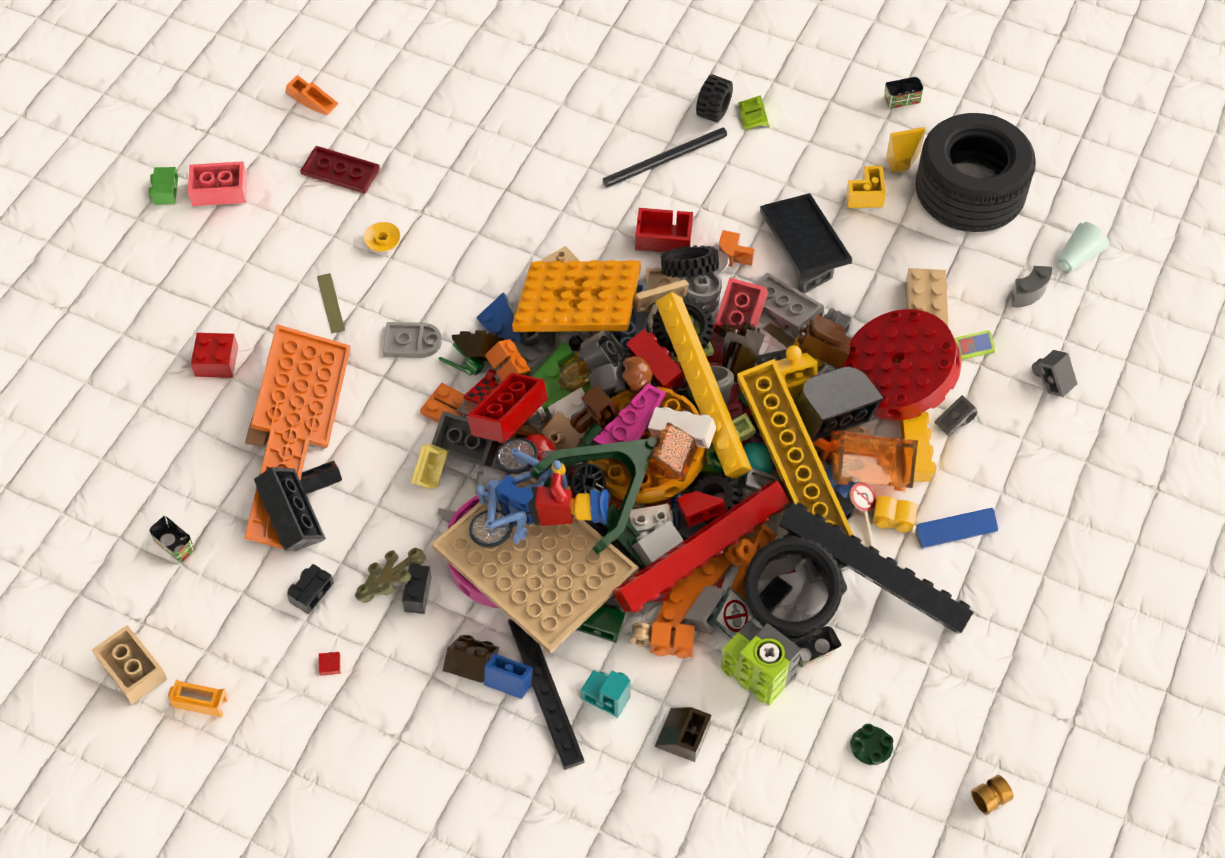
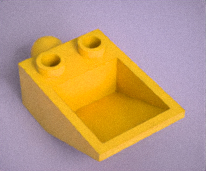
(796, 369)

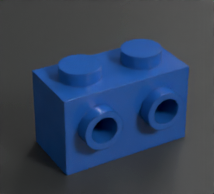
(508, 676)

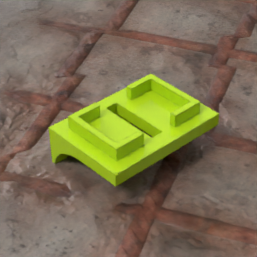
(756, 118)

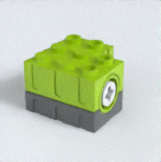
(761, 661)

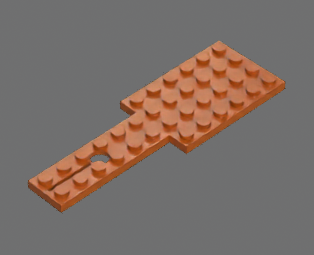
(295, 407)

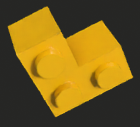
(869, 191)

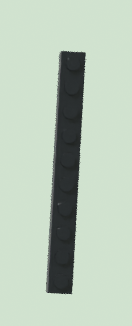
(877, 569)

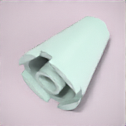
(1082, 246)

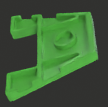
(551, 372)

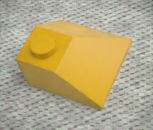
(904, 148)

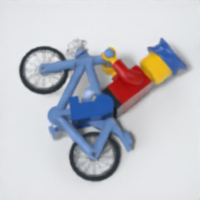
(532, 502)

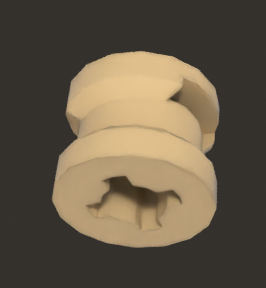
(641, 634)

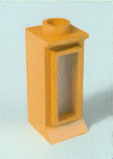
(197, 698)

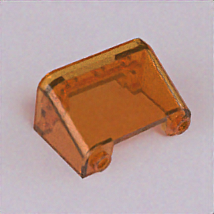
(873, 459)

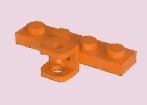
(745, 552)

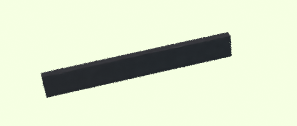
(548, 698)

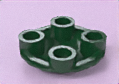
(871, 745)

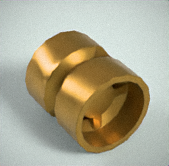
(991, 794)

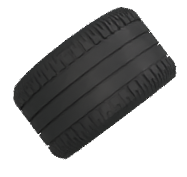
(969, 201)

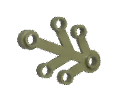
(388, 575)

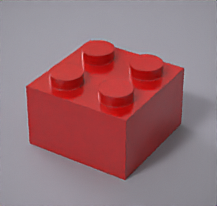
(214, 355)

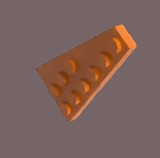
(688, 589)

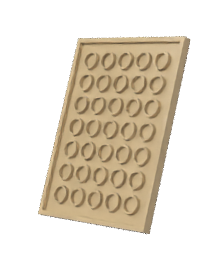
(544, 581)

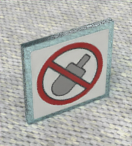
(732, 613)

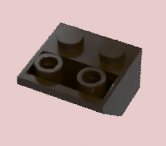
(476, 344)
(468, 657)
(684, 732)

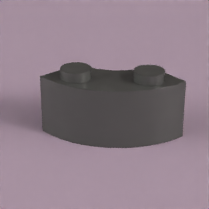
(1031, 288)

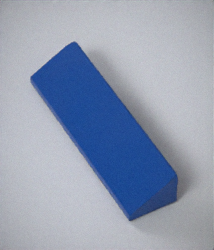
(956, 527)

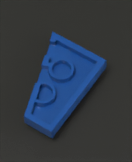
(499, 319)

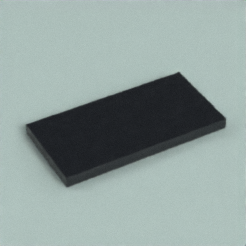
(805, 235)

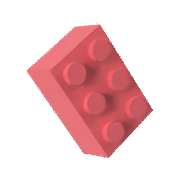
(217, 183)
(741, 303)

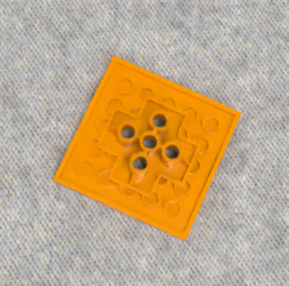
(577, 296)

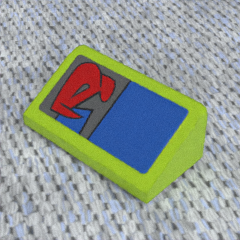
(975, 344)

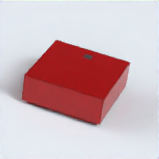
(329, 663)

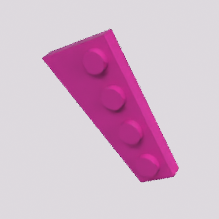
(634, 419)

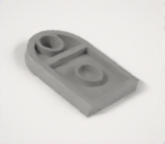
(411, 340)

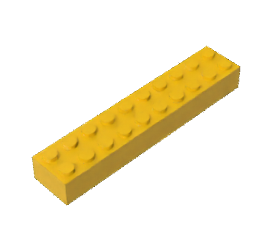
(790, 443)

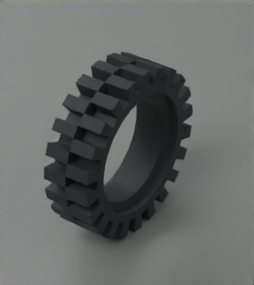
(689, 261)
(693, 309)

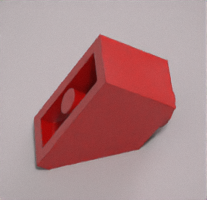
(699, 507)

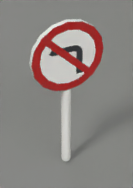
(864, 500)

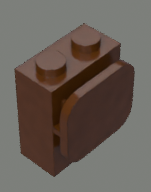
(825, 341)

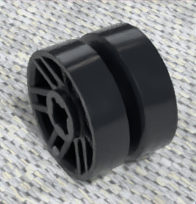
(584, 477)

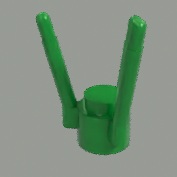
(473, 366)

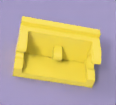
(429, 466)

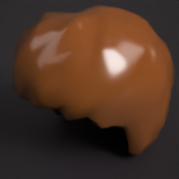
(636, 373)

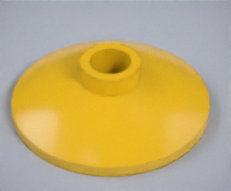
(382, 236)

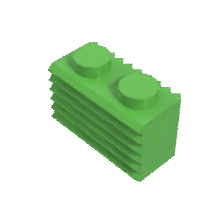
(164, 185)

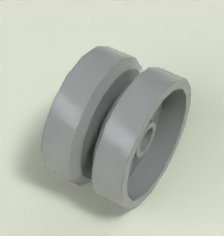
(705, 289)

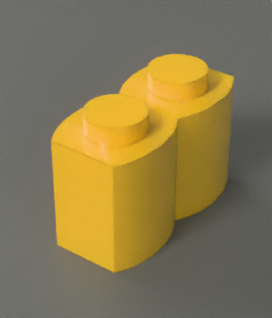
(894, 514)

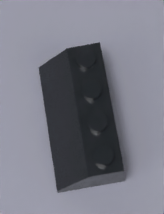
(289, 508)

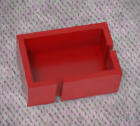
(657, 232)
(664, 370)

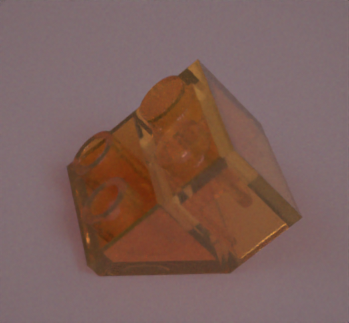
(674, 453)

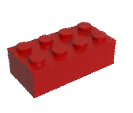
(507, 407)

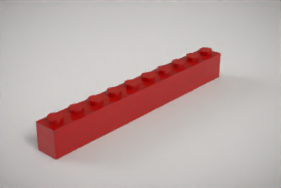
(700, 546)

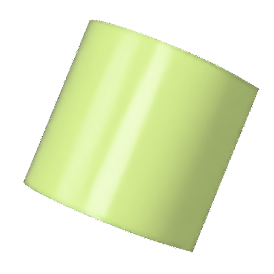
(744, 427)

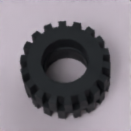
(714, 98)
(720, 483)

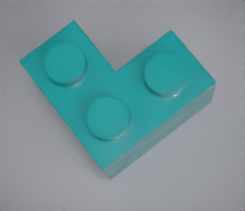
(607, 691)

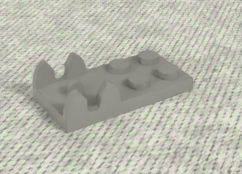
(788, 304)

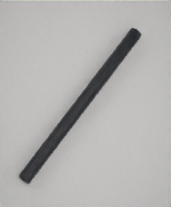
(664, 157)

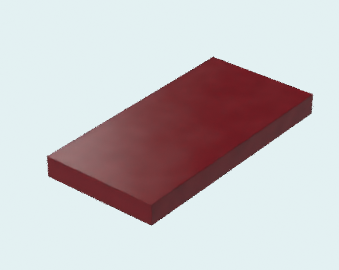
(340, 169)

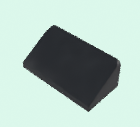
(320, 477)

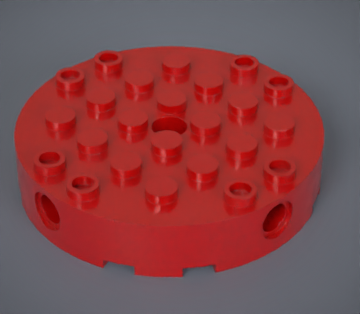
(908, 360)

